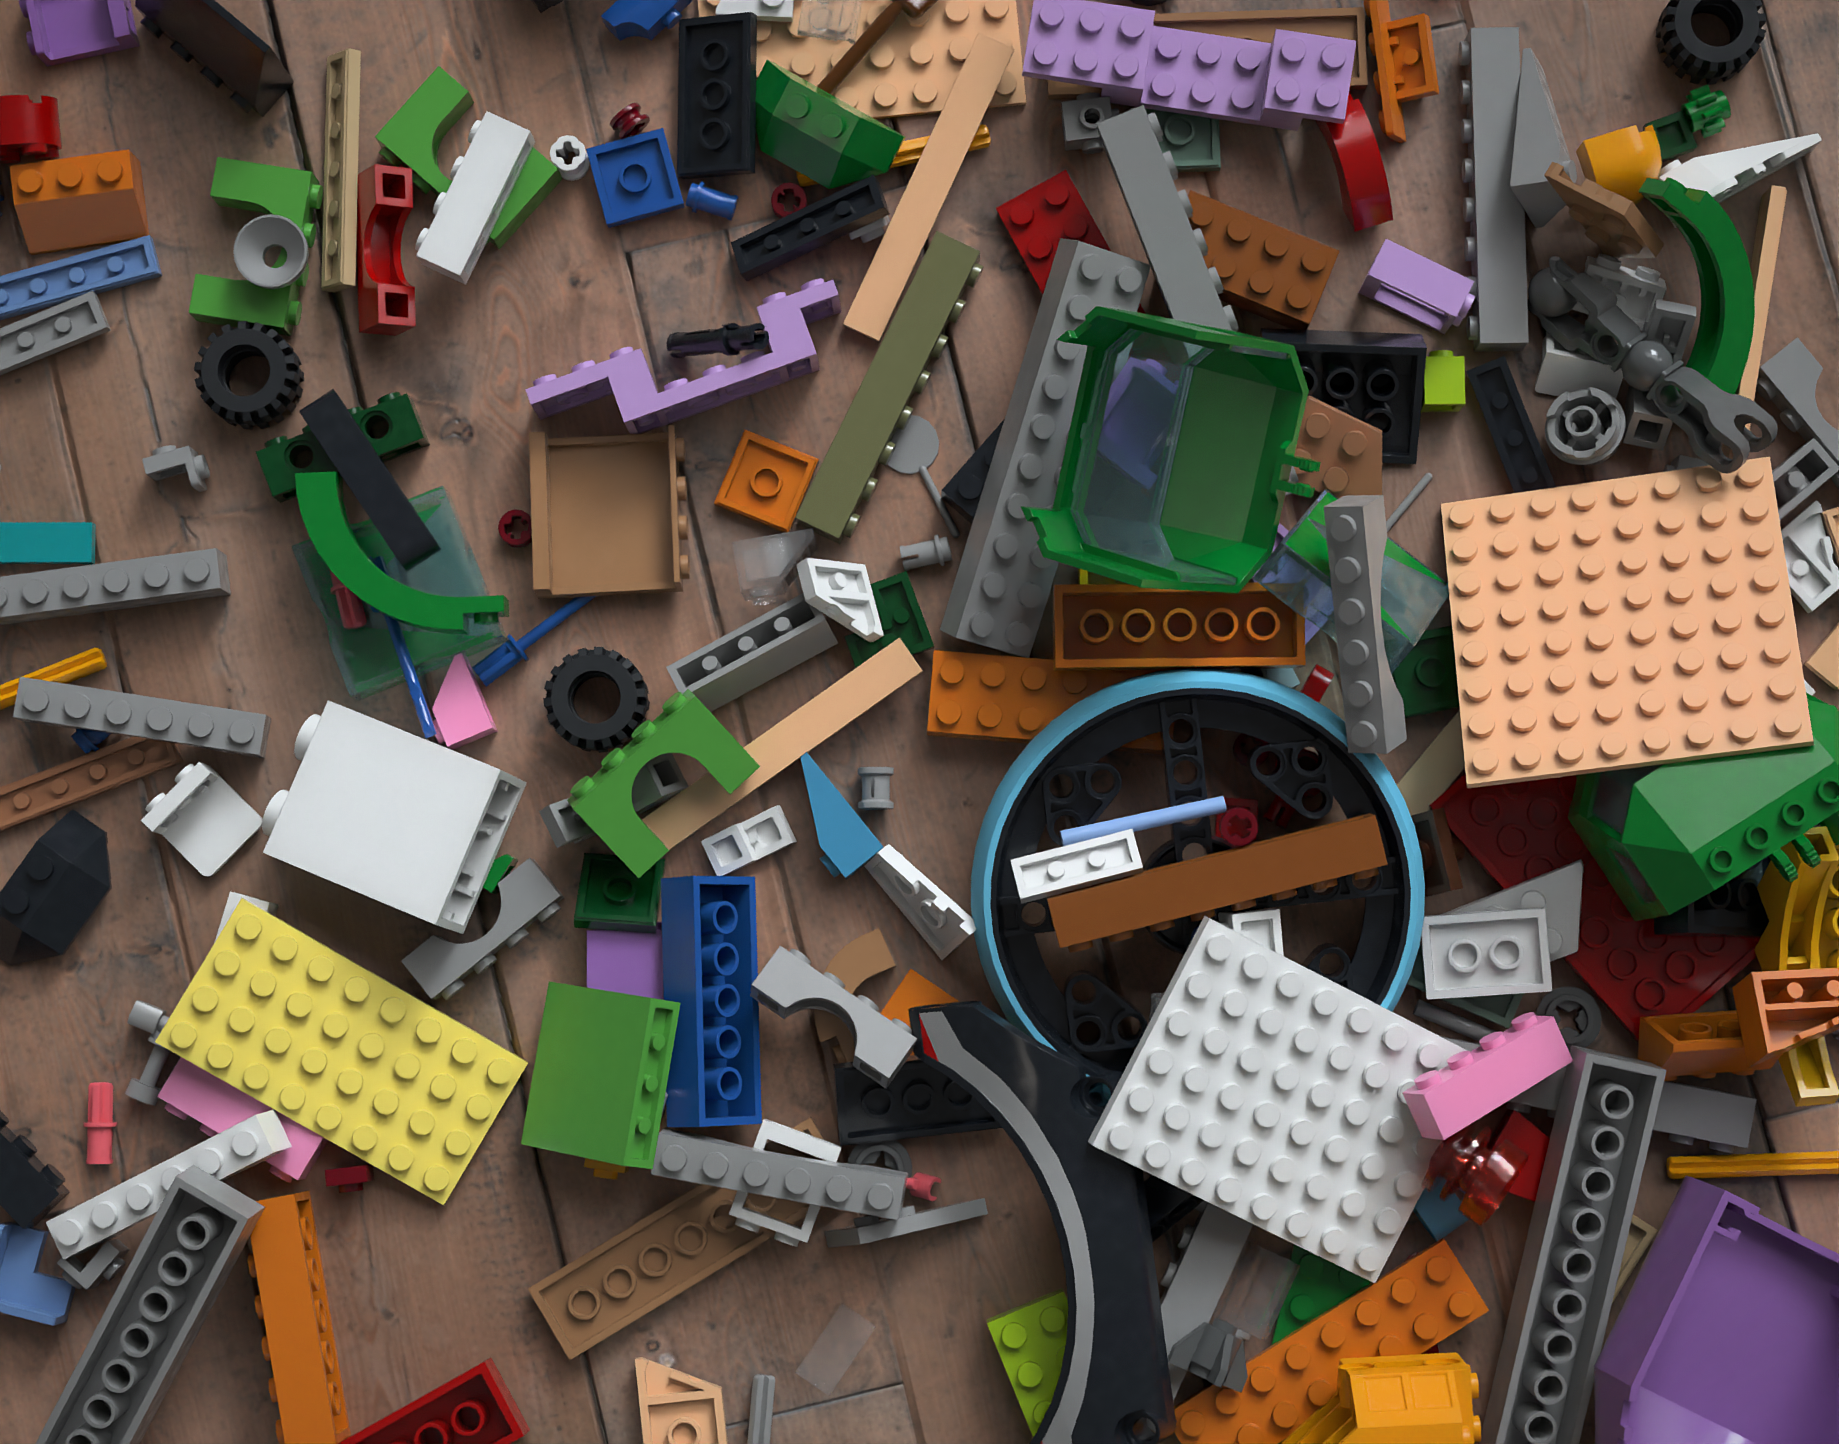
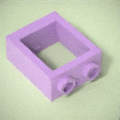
(1418, 287)

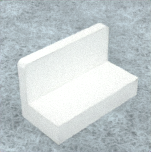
(1573, 371)

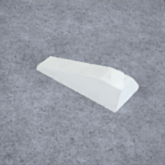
(1734, 170)

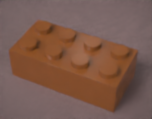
(1263, 263)

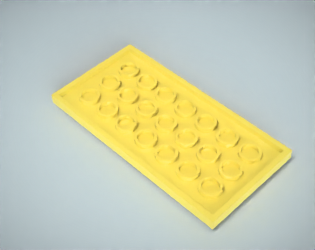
(341, 1051)

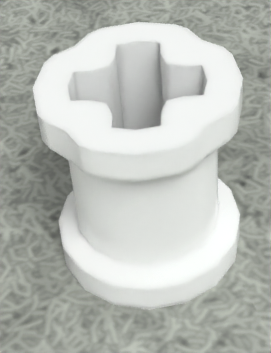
(580, 163)

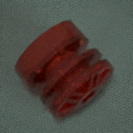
(1475, 1171)

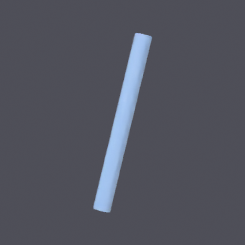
(1145, 820)

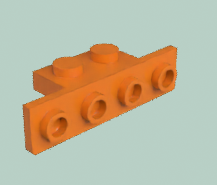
(1403, 63)

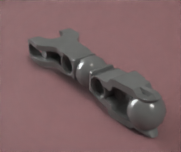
(1702, 409)

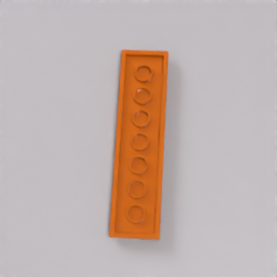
(1299, 1374)

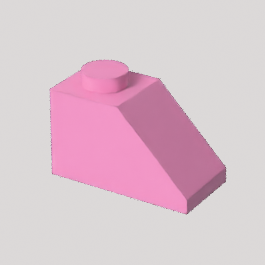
(461, 707)

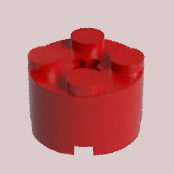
(29, 128)

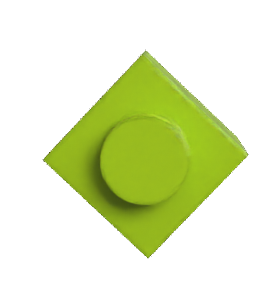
(1443, 382)

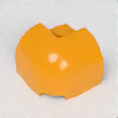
(1622, 160)

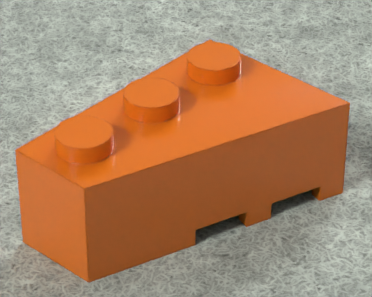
(1785, 1010)

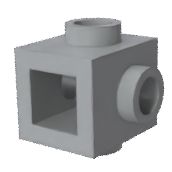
(1076, 119)

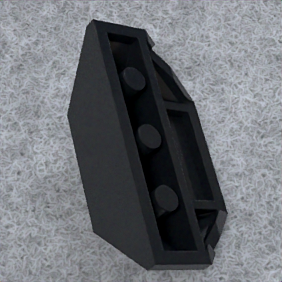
(54, 891)

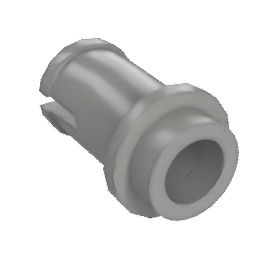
(929, 553)

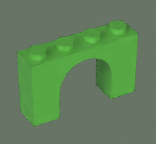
(415, 137)
(268, 191)
(607, 796)

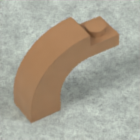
(853, 966)

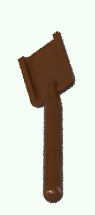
(869, 38)

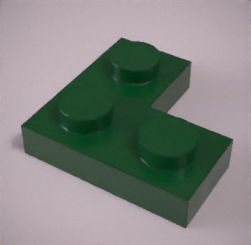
(899, 617)

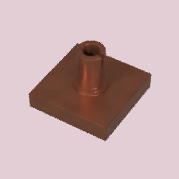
(1439, 852)

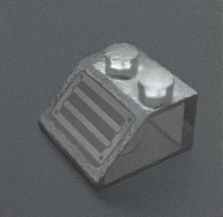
(769, 563)

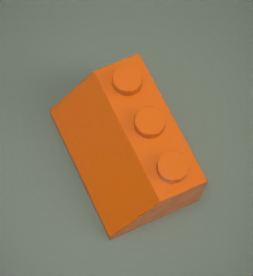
(80, 201)
(1696, 1044)

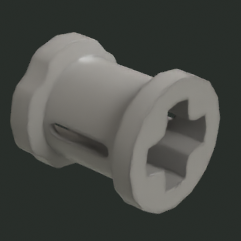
(875, 788)

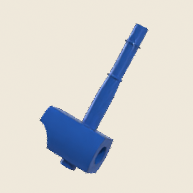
(642, 17)

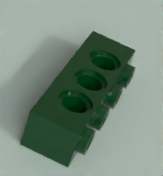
(403, 437)

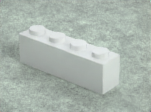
(475, 197)

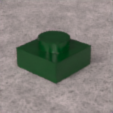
(1673, 135)

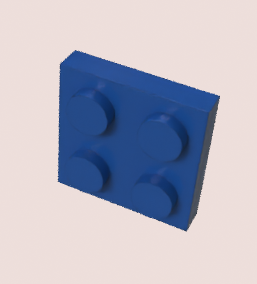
(635, 178)

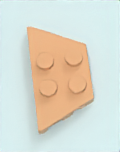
(678, 1406)

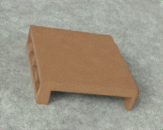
(607, 514)

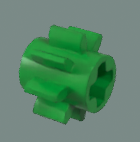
(1706, 110)

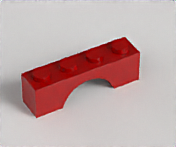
(384, 294)

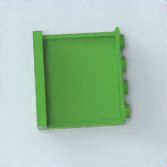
(600, 1075)

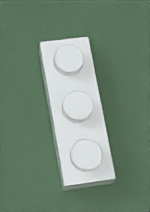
(1077, 866)

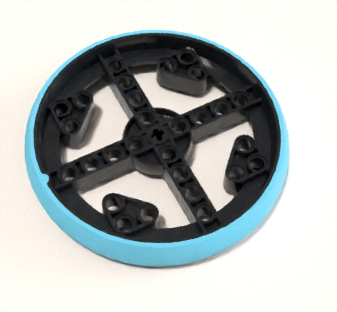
(1149, 706)

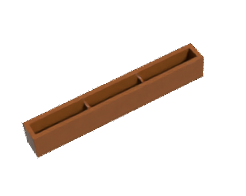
(1218, 880)

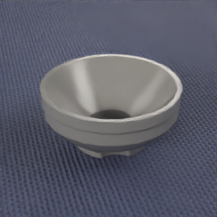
(260, 236)

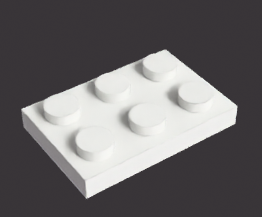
(1486, 953)

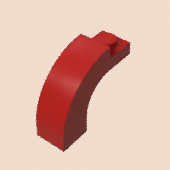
(1358, 168)

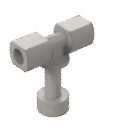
(151, 1020)

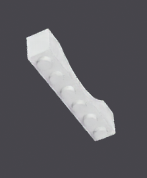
(142, 1195)

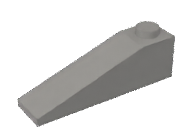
(1537, 145)

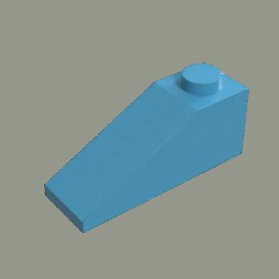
(839, 829)

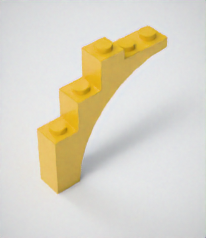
(1793, 944)

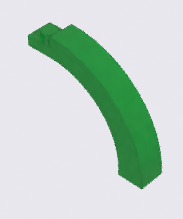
(1724, 280)
(328, 526)

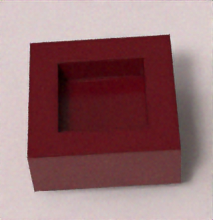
(349, 1178)

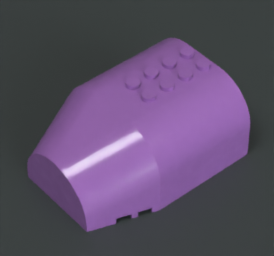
(1723, 1333)

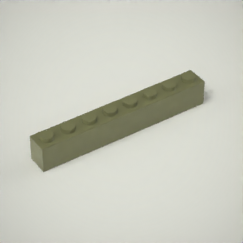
(889, 387)

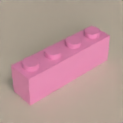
(1487, 1075)
(221, 1106)

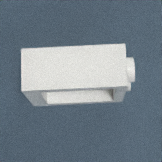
(800, 1141)

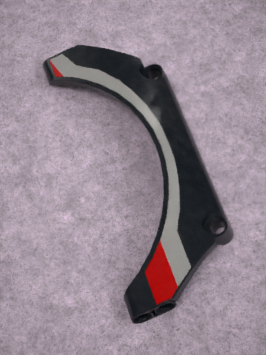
(1048, 1106)

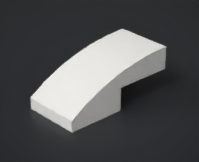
(748, 841)

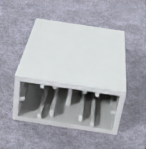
(391, 816)

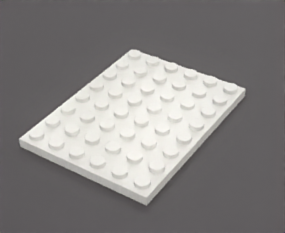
(1278, 1100)

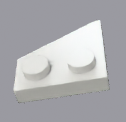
(1809, 559)
(841, 593)

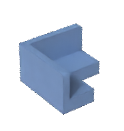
(23, 1288)

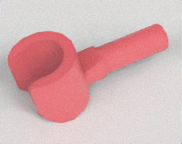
(921, 1185)

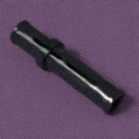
(724, 340)

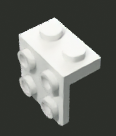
(203, 818)

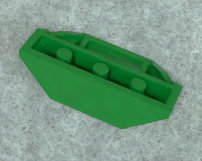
(819, 131)

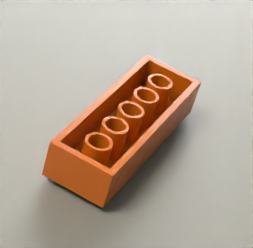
(1173, 629)
(1013, 697)
(297, 1323)

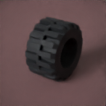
(1707, 61)
(232, 348)
(572, 675)

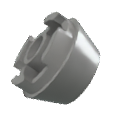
(1585, 426)

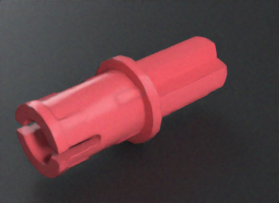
(349, 605)
(100, 1123)

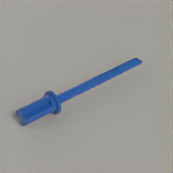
(513, 651)
(407, 665)

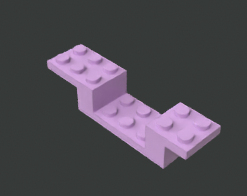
(1187, 69)
(635, 391)

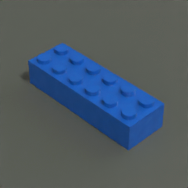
(710, 971)

